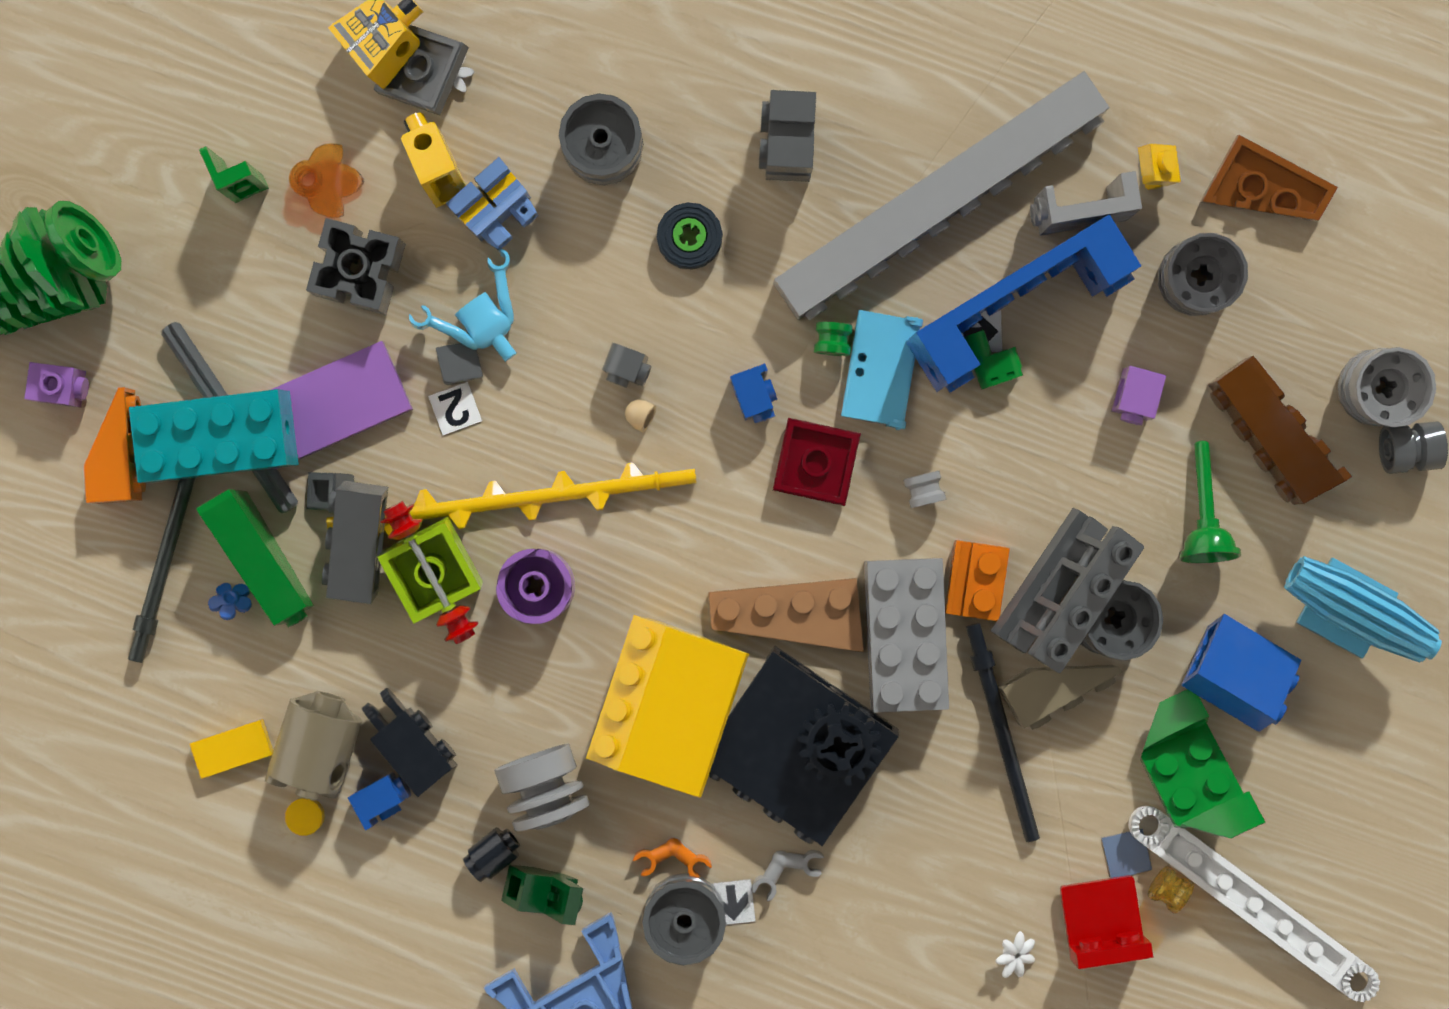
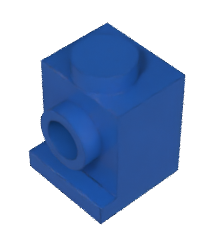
(754, 394)
(379, 799)

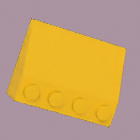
(667, 706)

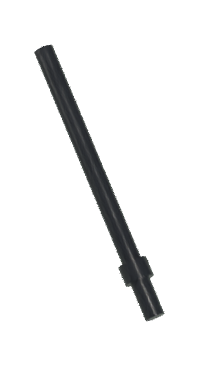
(983, 663)

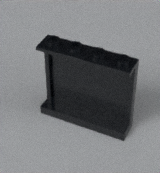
(762, 748)

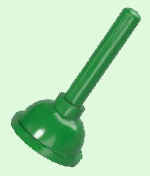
(1209, 541)

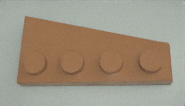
(800, 612)

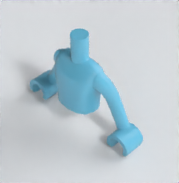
(481, 317)

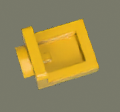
(1159, 165)

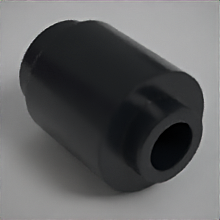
(492, 854)

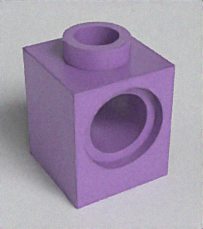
(1138, 395)

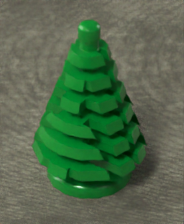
(54, 266)

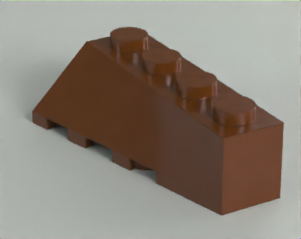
(1275, 433)

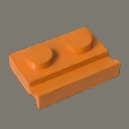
(977, 580)

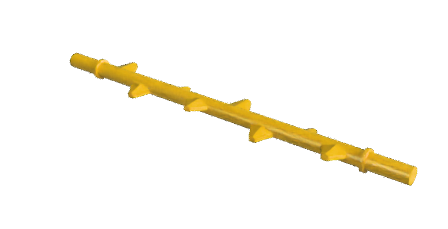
(531, 501)

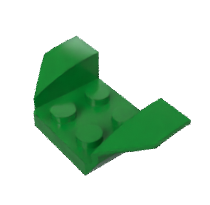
(1193, 773)

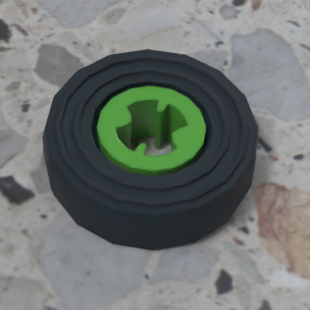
(671, 230)

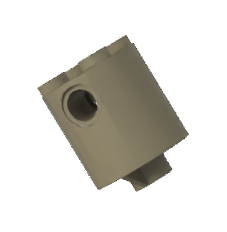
(314, 745)

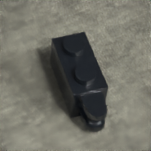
(410, 744)

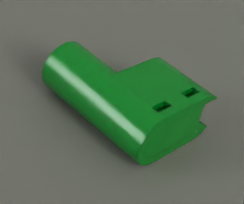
(994, 367)

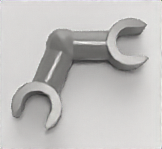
(789, 860)

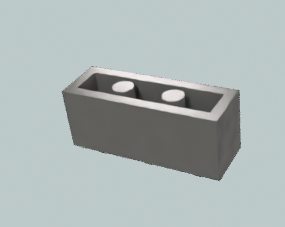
(355, 542)

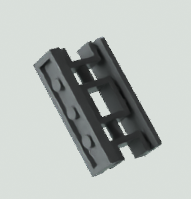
(1071, 553)

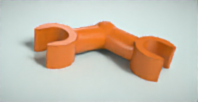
(674, 848)

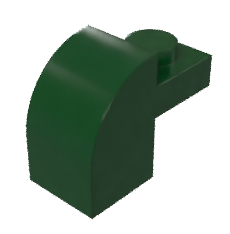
(543, 892)

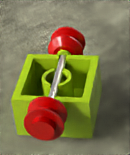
(430, 571)

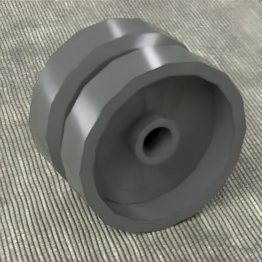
(594, 117)
(672, 938)

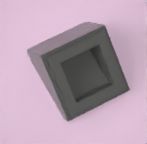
(458, 363)
(320, 488)

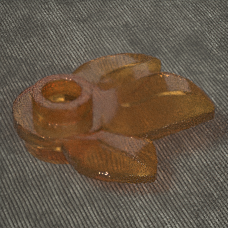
(331, 181)

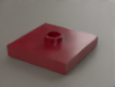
(816, 462)

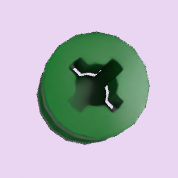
(833, 338)

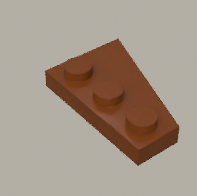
(1267, 183)

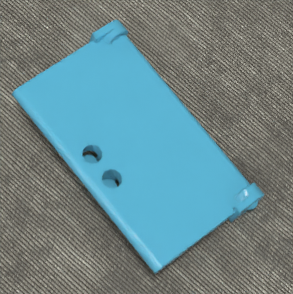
(886, 369)

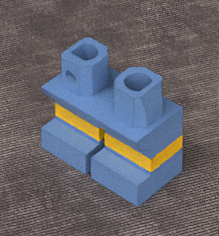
(505, 193)

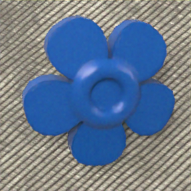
(230, 600)

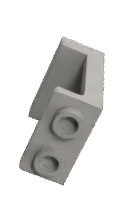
(1121, 204)

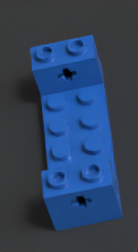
(1096, 253)

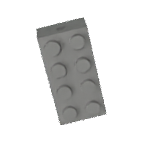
(906, 635)

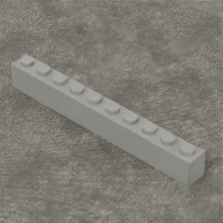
(942, 195)

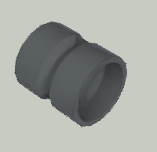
(1421, 447)

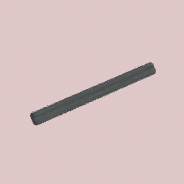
(210, 387)

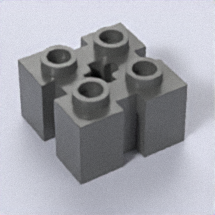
(790, 141)
(345, 246)

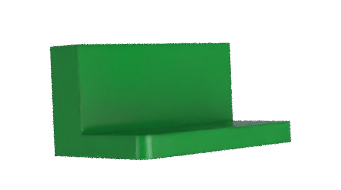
(233, 182)

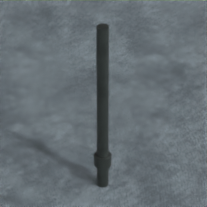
(145, 623)

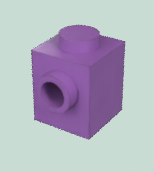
(56, 384)

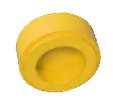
(304, 816)

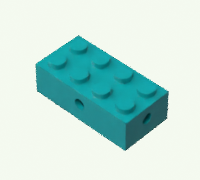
(213, 436)

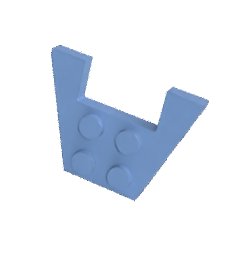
(597, 988)

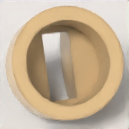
(640, 414)

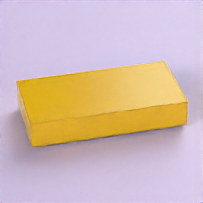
(231, 748)

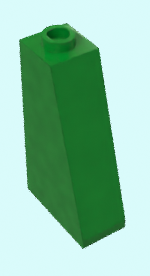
(256, 556)

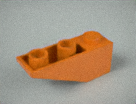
(111, 461)

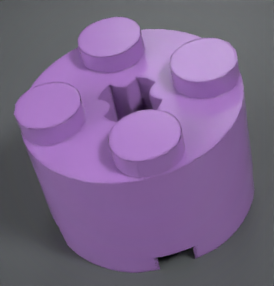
(515, 579)

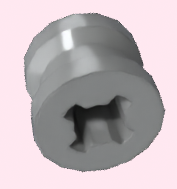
(925, 489)

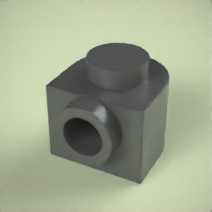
(626, 366)

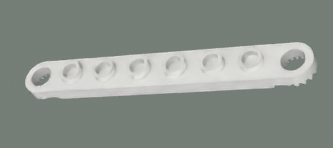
(1254, 904)

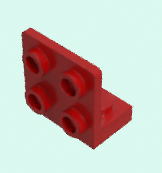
(1104, 922)

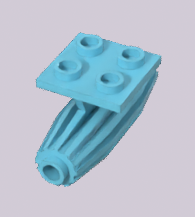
(1358, 611)

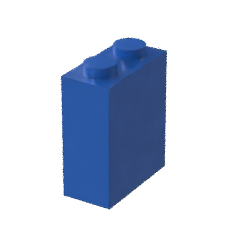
(1242, 673)

